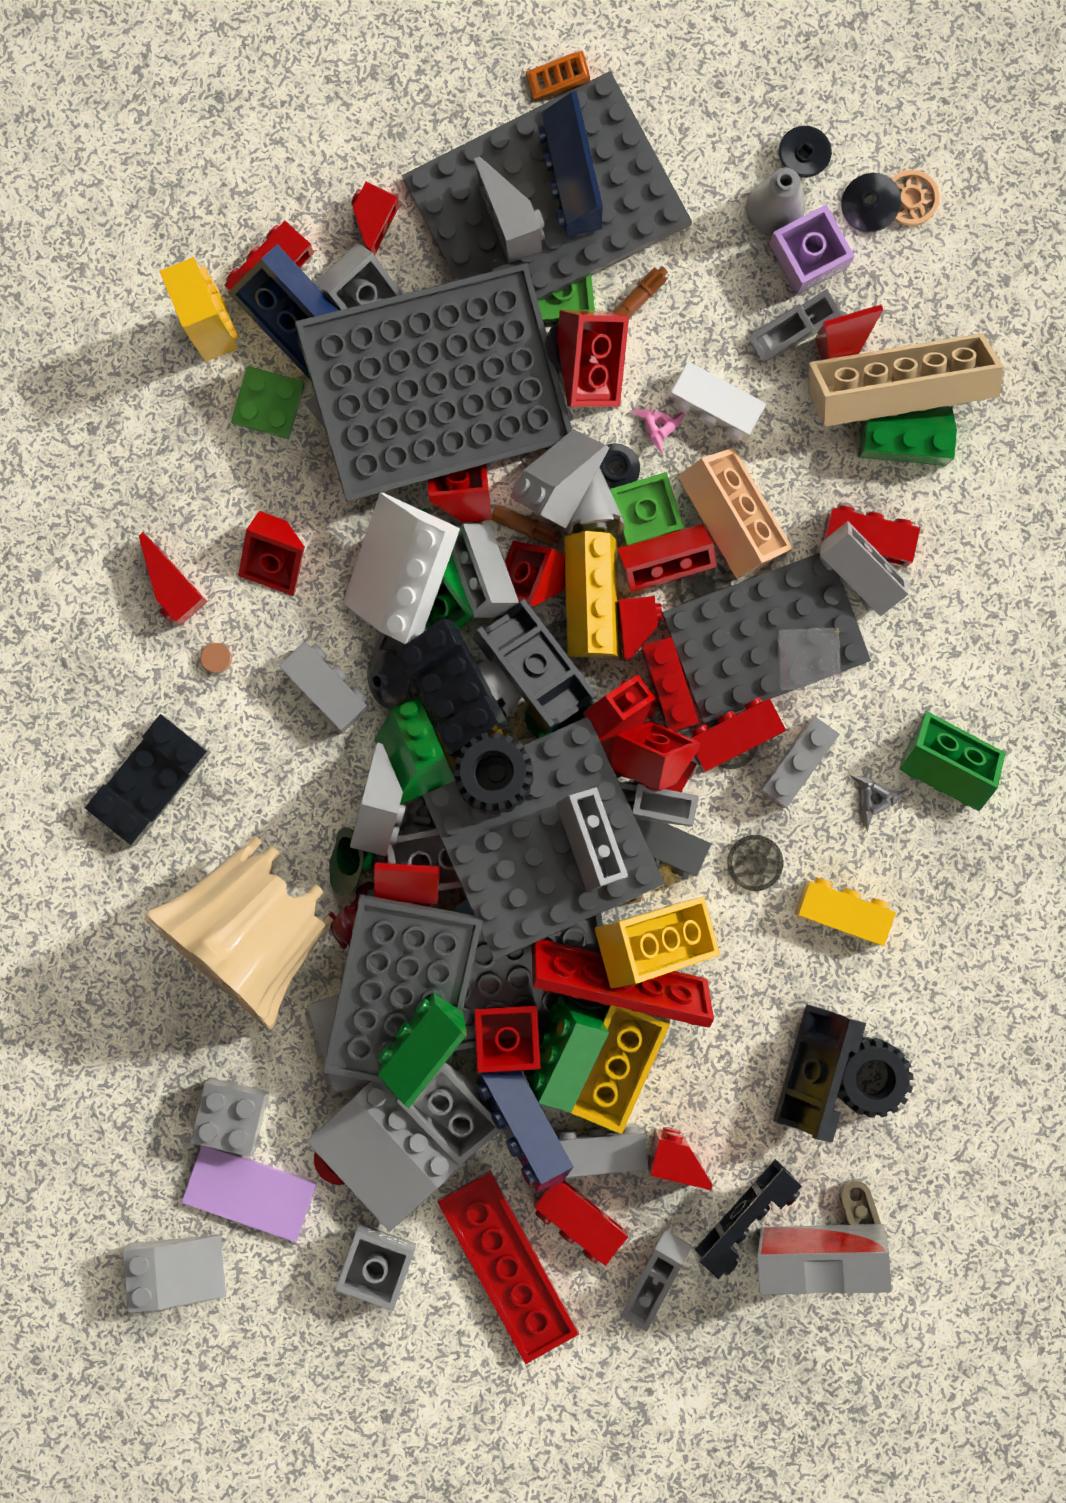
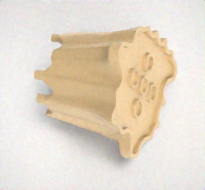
(244, 929)

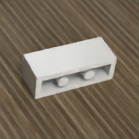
(716, 402)

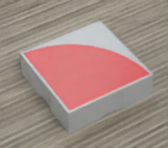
(824, 1259)

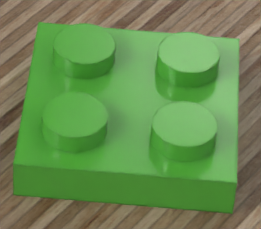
(574, 298)
(268, 402)
(647, 508)

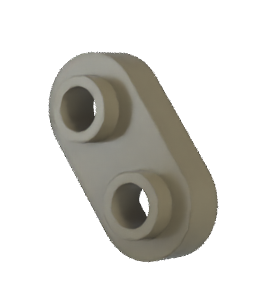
(862, 1207)

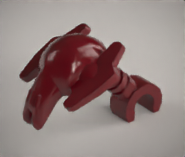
(344, 921)

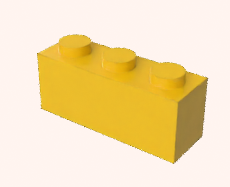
(845, 911)

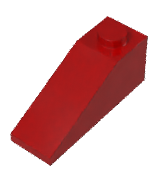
(171, 588)

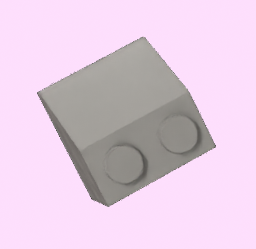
(357, 280)

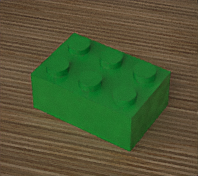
(567, 1054)

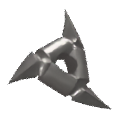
(886, 798)
(413, 816)

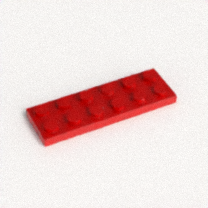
(584, 976)
(508, 1267)

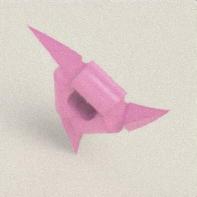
(658, 434)

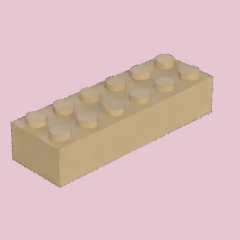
(904, 379)

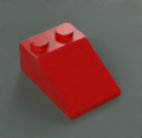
(592, 356)

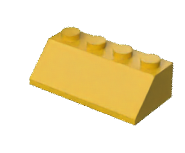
(592, 595)

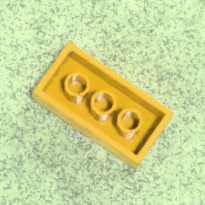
(200, 308)
(657, 942)
(621, 1067)

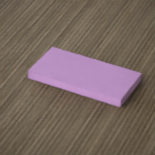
(249, 1192)

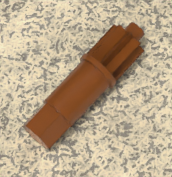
(642, 292)
(525, 525)

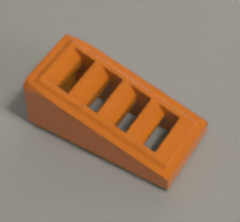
(565, 62)

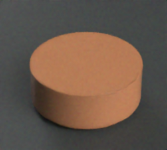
(216, 658)

